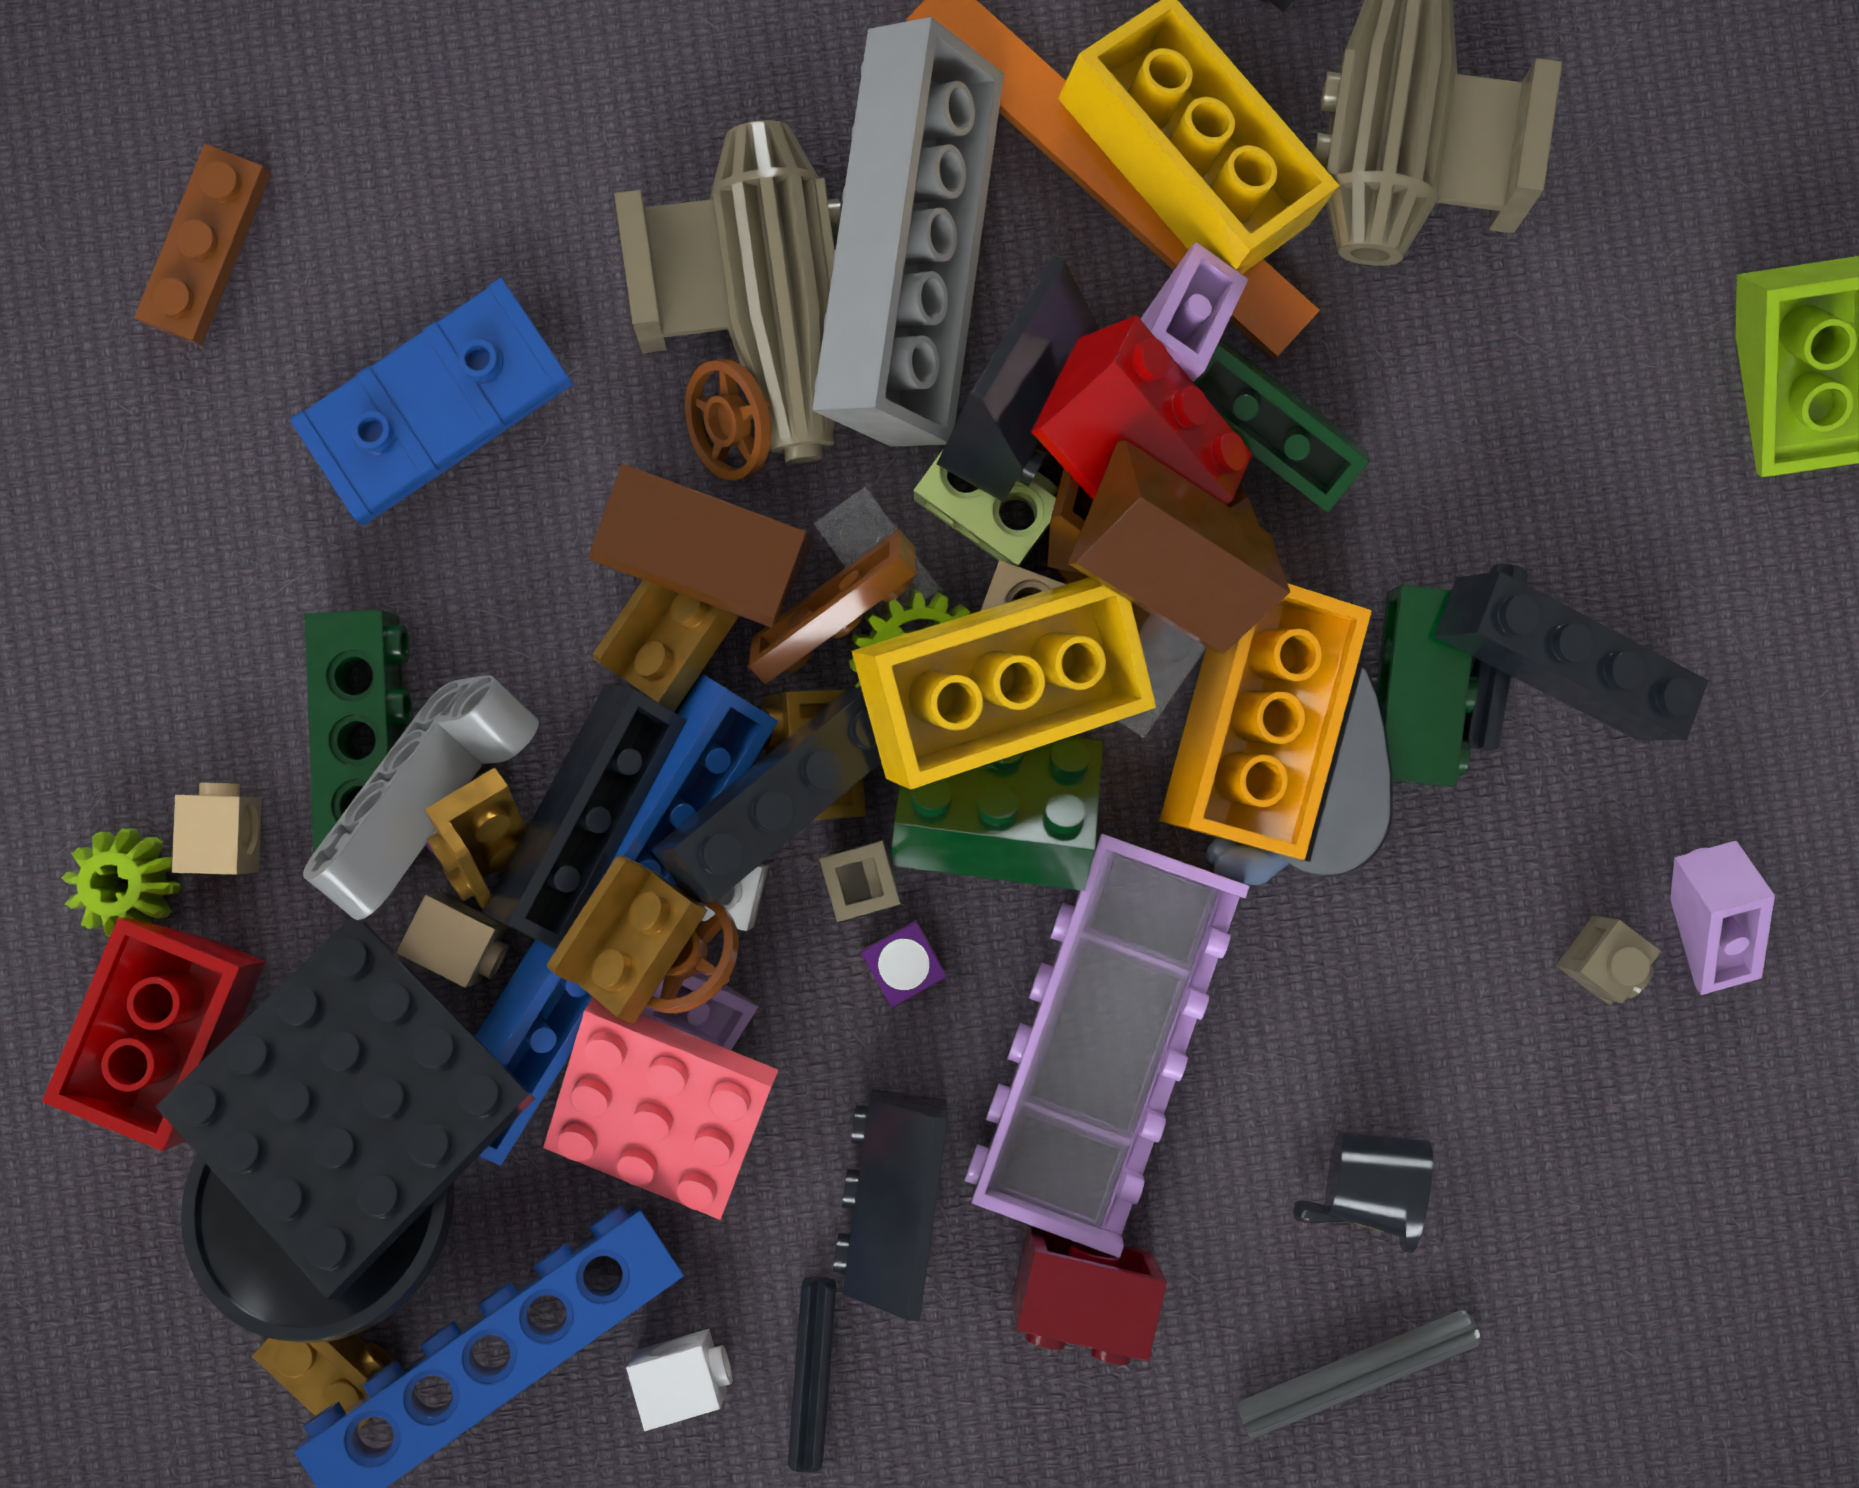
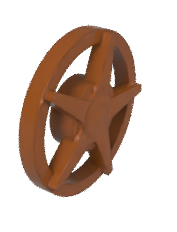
(728, 419)
(693, 960)

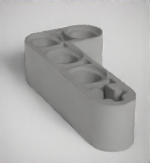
(437, 754)

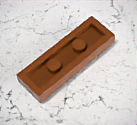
(202, 244)
(834, 607)

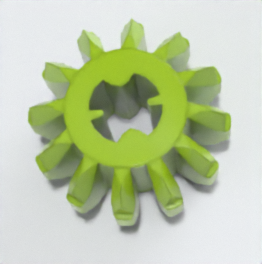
(123, 858)

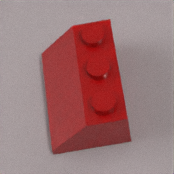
(1132, 390)
(147, 1024)

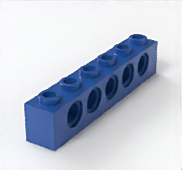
(340, 1459)

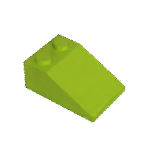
(1800, 364)

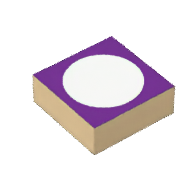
(903, 963)

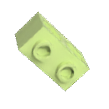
(978, 517)

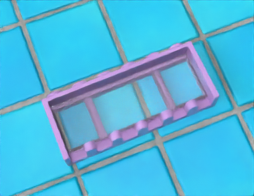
(1104, 1044)

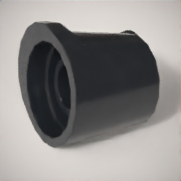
(1376, 1185)

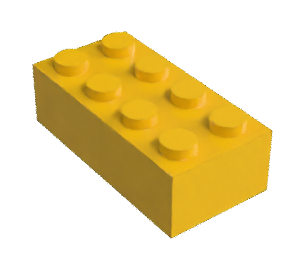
(1196, 137)
(1003, 681)

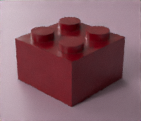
(1087, 1297)

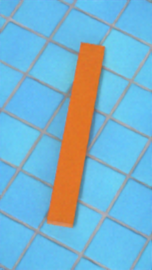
(1269, 308)

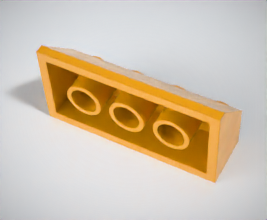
(1268, 726)

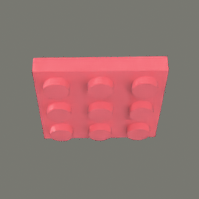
(659, 1108)

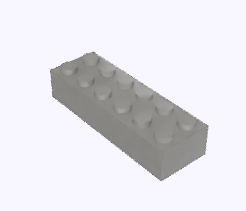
(909, 235)

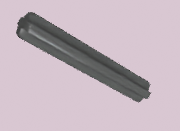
(1358, 1373)

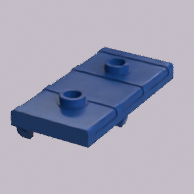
(431, 402)

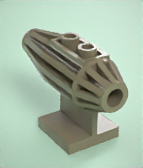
(1424, 135)
(748, 265)

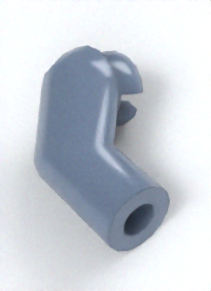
(1243, 862)

